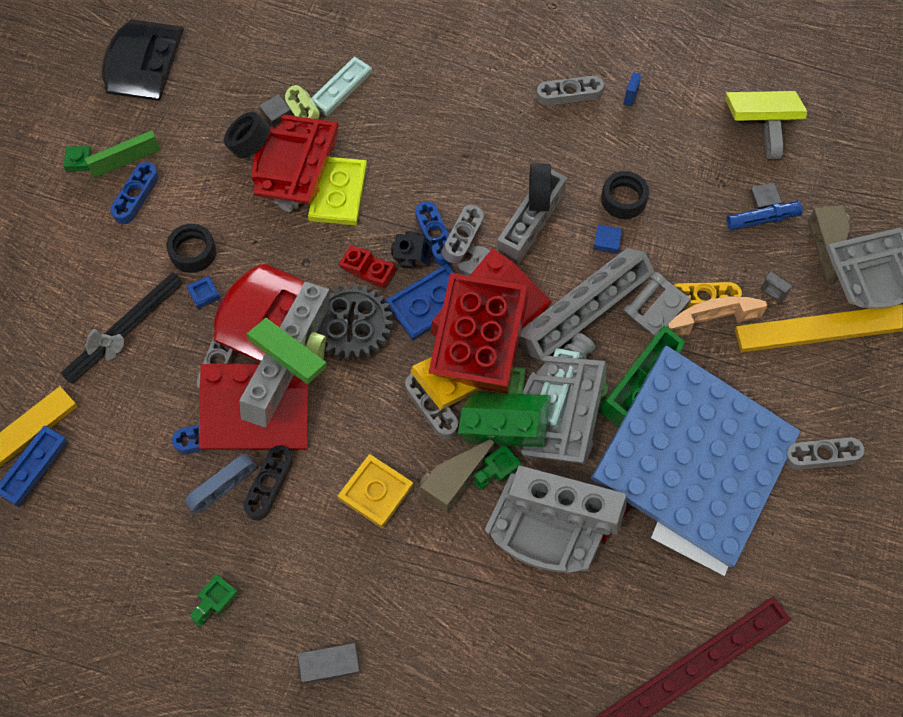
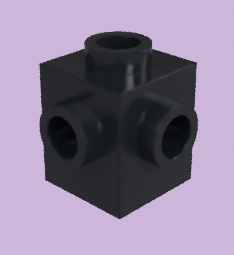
(411, 250)

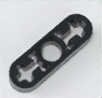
(269, 462)

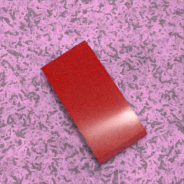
(366, 267)

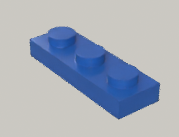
(31, 465)

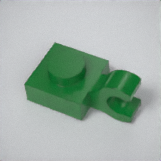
(498, 466)
(214, 597)

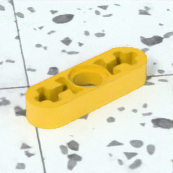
(711, 288)

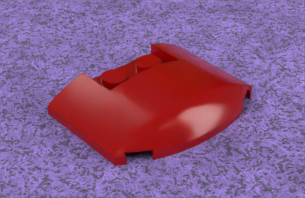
(294, 159)
(252, 298)

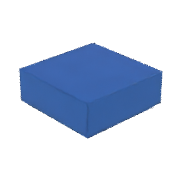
(632, 89)
(607, 239)
(203, 292)

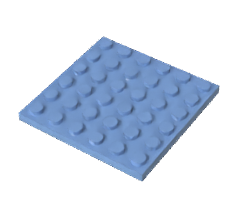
(696, 456)

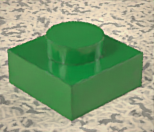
(75, 158)

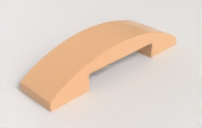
(742, 307)

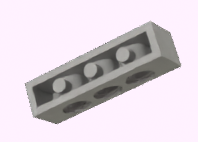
(527, 224)
(531, 481)

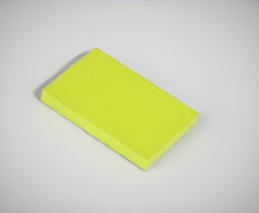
(765, 105)
(339, 192)

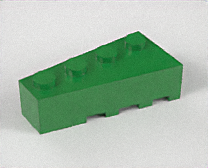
(624, 392)

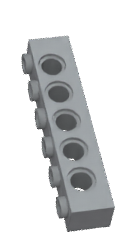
(585, 303)
(272, 378)

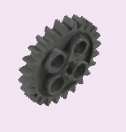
(375, 323)

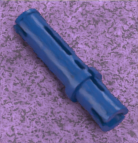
(773, 213)

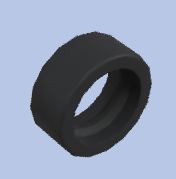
(246, 135)
(628, 179)
(539, 187)
(185, 233)

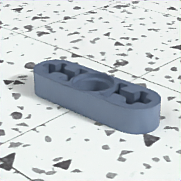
(220, 483)

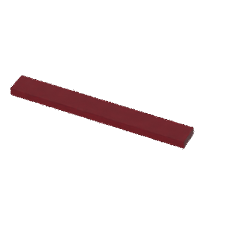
(701, 662)

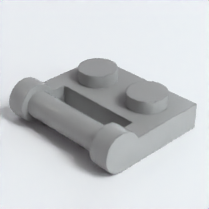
(663, 310)

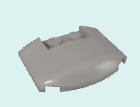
(870, 268)
(573, 438)
(541, 541)

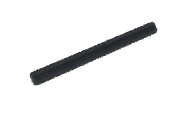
(124, 325)

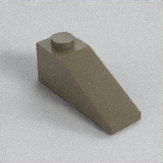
(828, 227)
(453, 476)

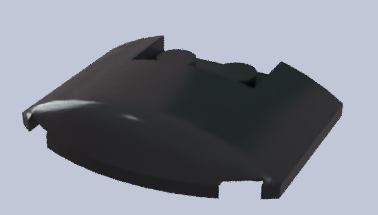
(140, 59)

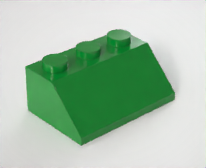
(505, 419)

